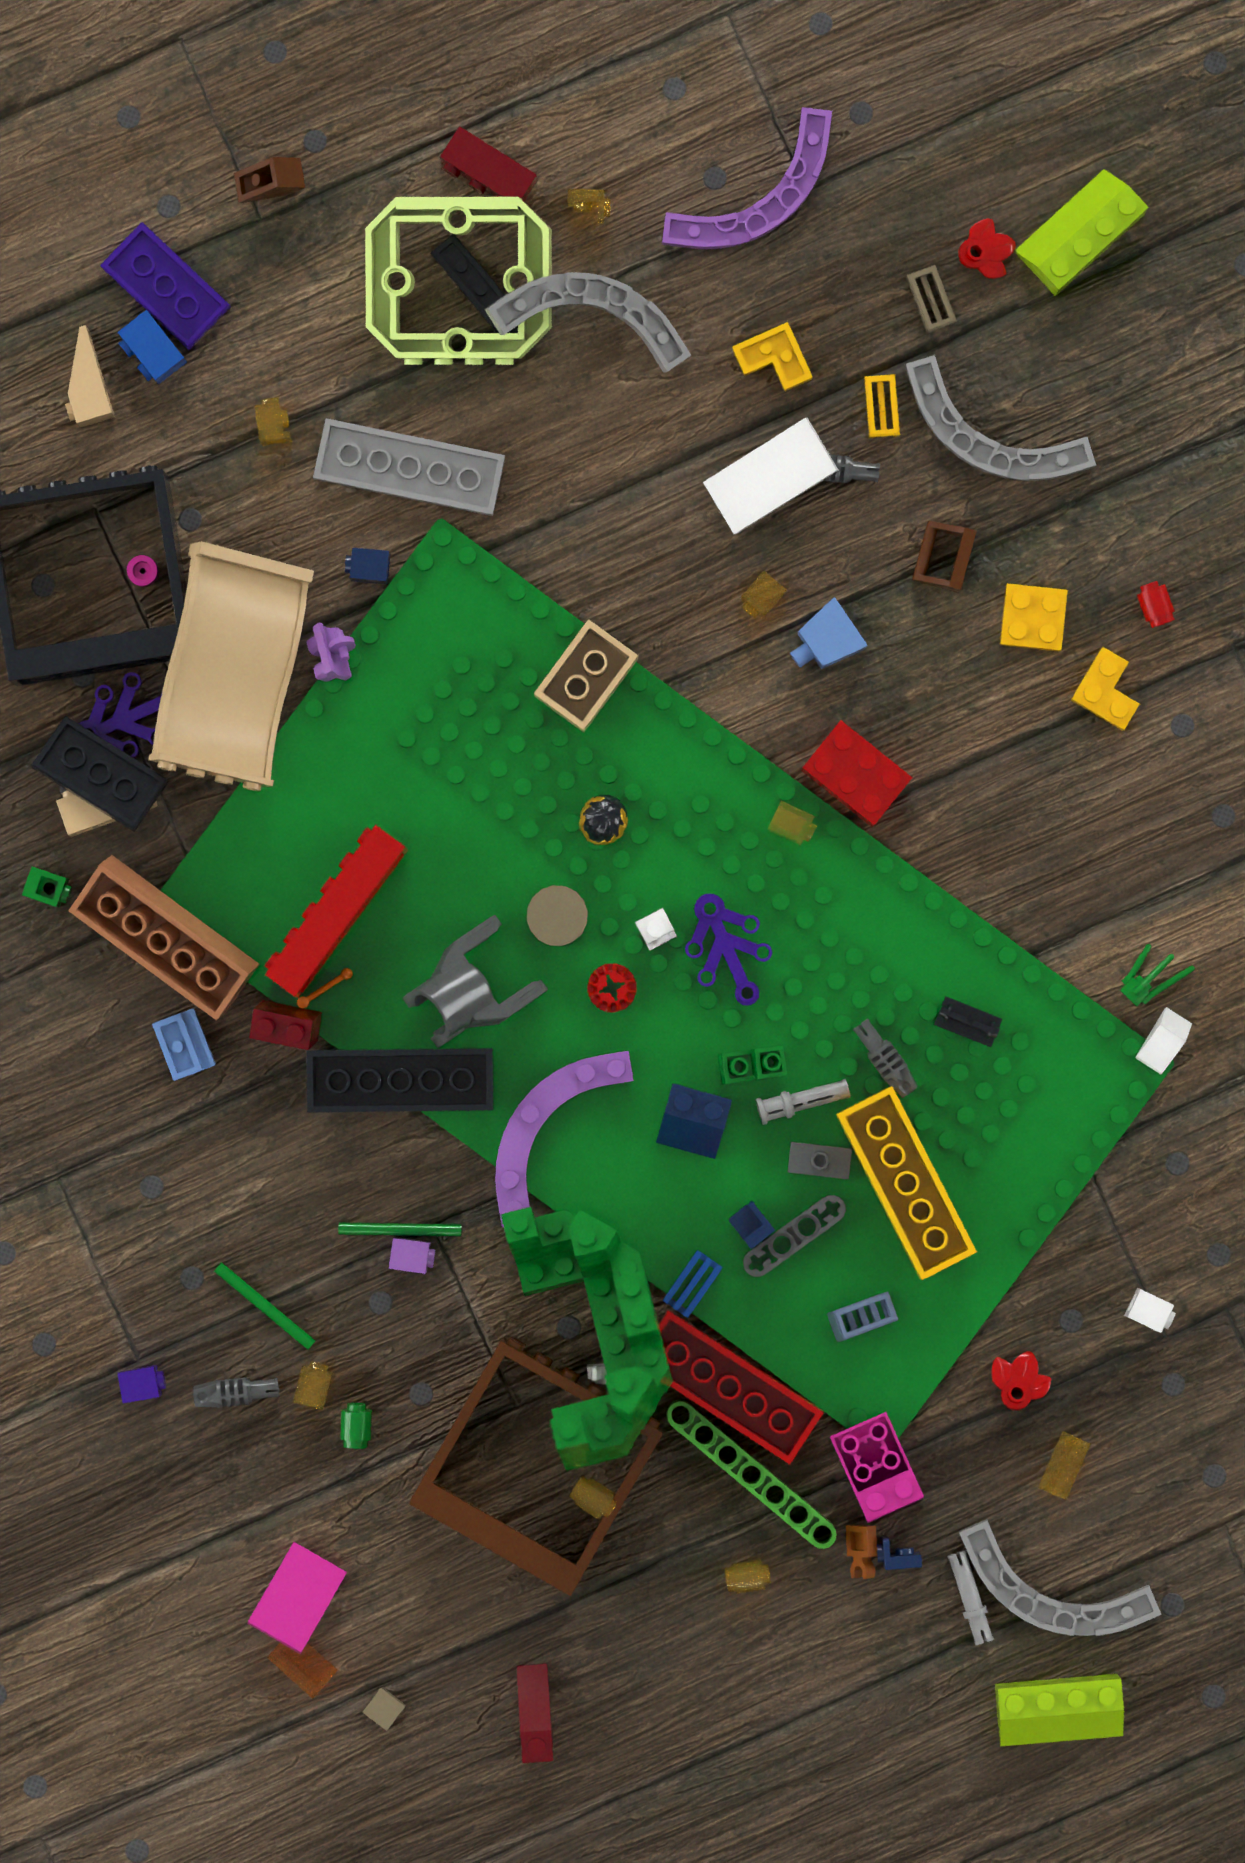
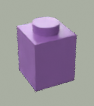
(411, 1255)

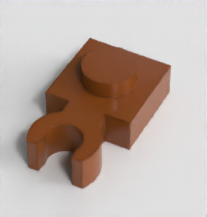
(861, 1545)

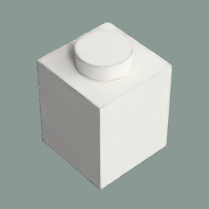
(1150, 1311)

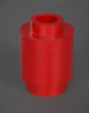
(1156, 604)

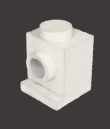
(656, 929)

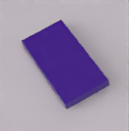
(165, 286)

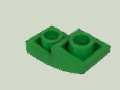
(752, 1064)

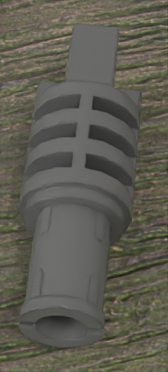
(853, 470)
(886, 1059)
(234, 1392)

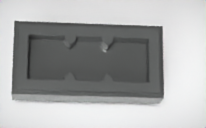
(819, 1160)

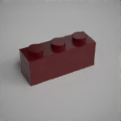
(486, 167)

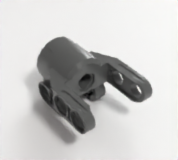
(463, 991)

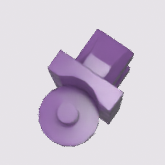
(333, 650)

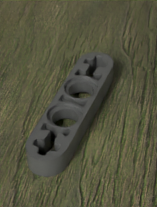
(791, 1231)

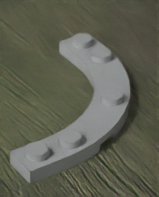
(597, 292)
(978, 449)
(1047, 1612)

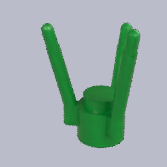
(1137, 988)

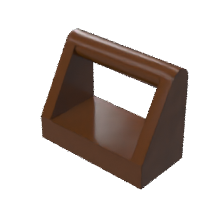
(961, 561)

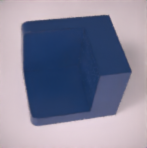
(751, 1224)

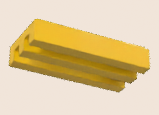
(883, 432)

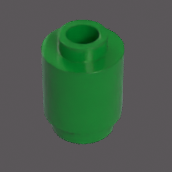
(356, 1426)

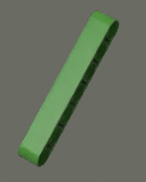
(760, 1486)

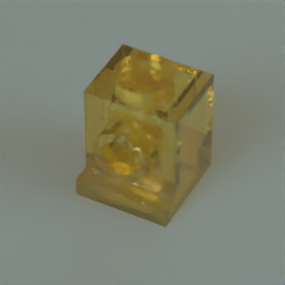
(271, 422)

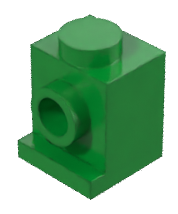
(36, 885)

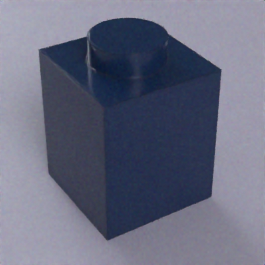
(368, 565)

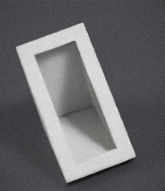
(1164, 1041)

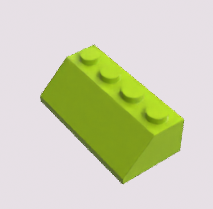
(1081, 231)
(1060, 1709)

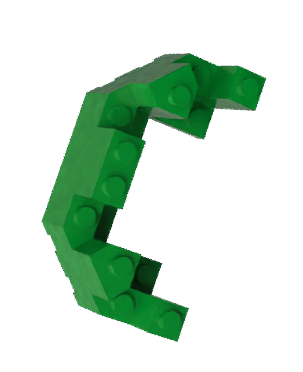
(579, 1248)

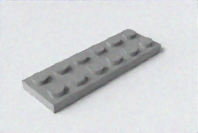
(409, 467)

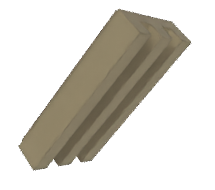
(940, 323)

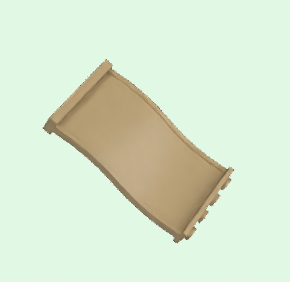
(230, 666)

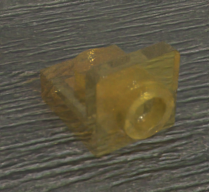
(585, 199)
(762, 596)

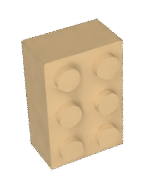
(586, 676)

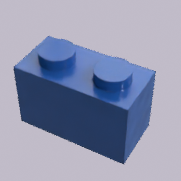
(152, 348)

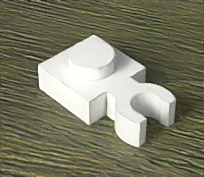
(596, 1373)

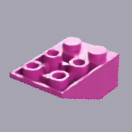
(877, 1467)

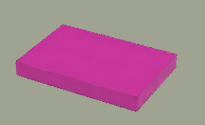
(297, 1597)

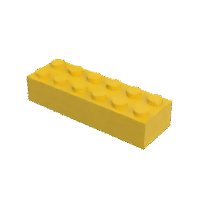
(906, 1183)

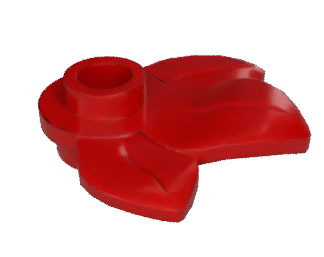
(990, 247)
(1021, 1376)

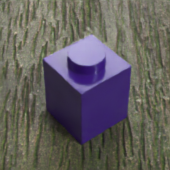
(141, 1383)

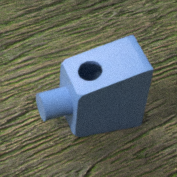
(828, 637)

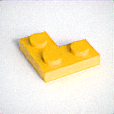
(775, 348)
(1098, 693)

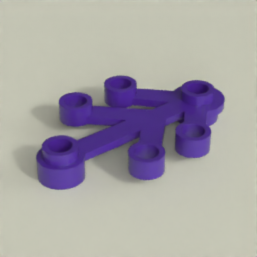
(123, 717)
(725, 944)

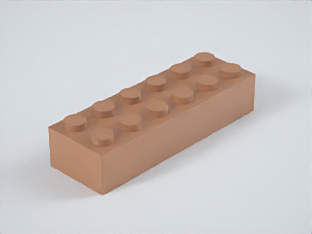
(163, 937)

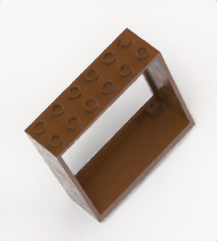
(489, 1531)

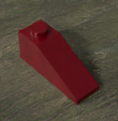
(535, 1713)

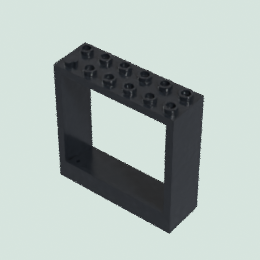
(108, 651)

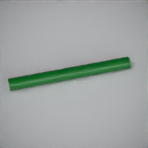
(400, 1229)
(264, 1306)

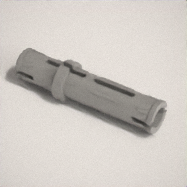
(970, 1597)

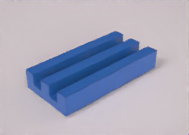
(678, 1305)

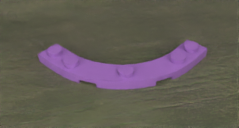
(770, 211)
(534, 1111)

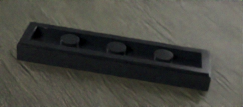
(468, 276)

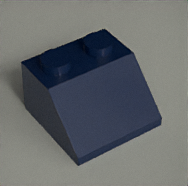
(693, 1121)

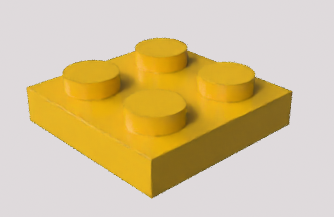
(1033, 617)

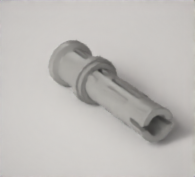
(787, 1104)

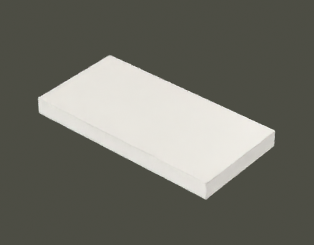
(770, 476)

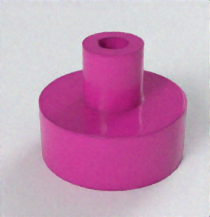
(135, 569)

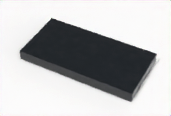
(99, 773)

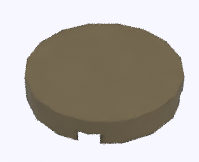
(557, 915)

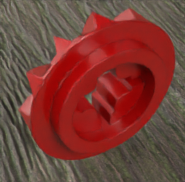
(605, 1000)

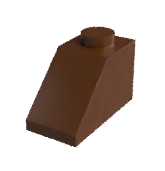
(269, 179)

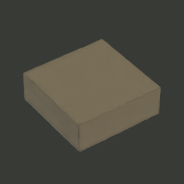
(384, 1708)

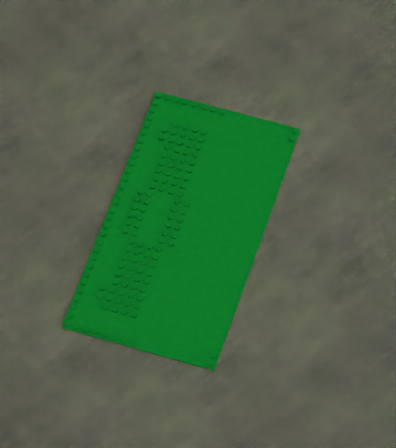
(488, 798)

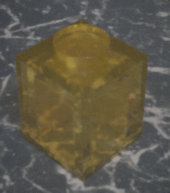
(792, 823)
(313, 1385)

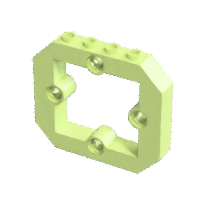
(383, 261)

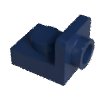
(902, 1558)

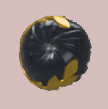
(603, 819)

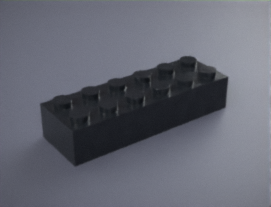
(400, 1080)

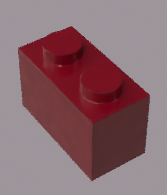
(285, 1025)

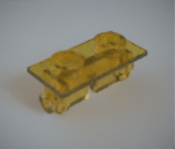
(1064, 1465)

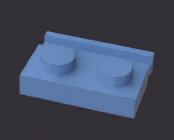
(184, 1044)

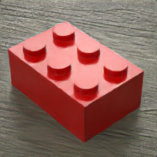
(856, 773)

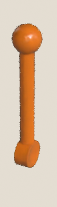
(303, 1002)

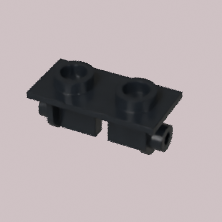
(968, 1021)

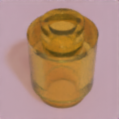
(593, 1497)
(747, 1576)

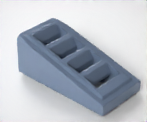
(837, 1323)

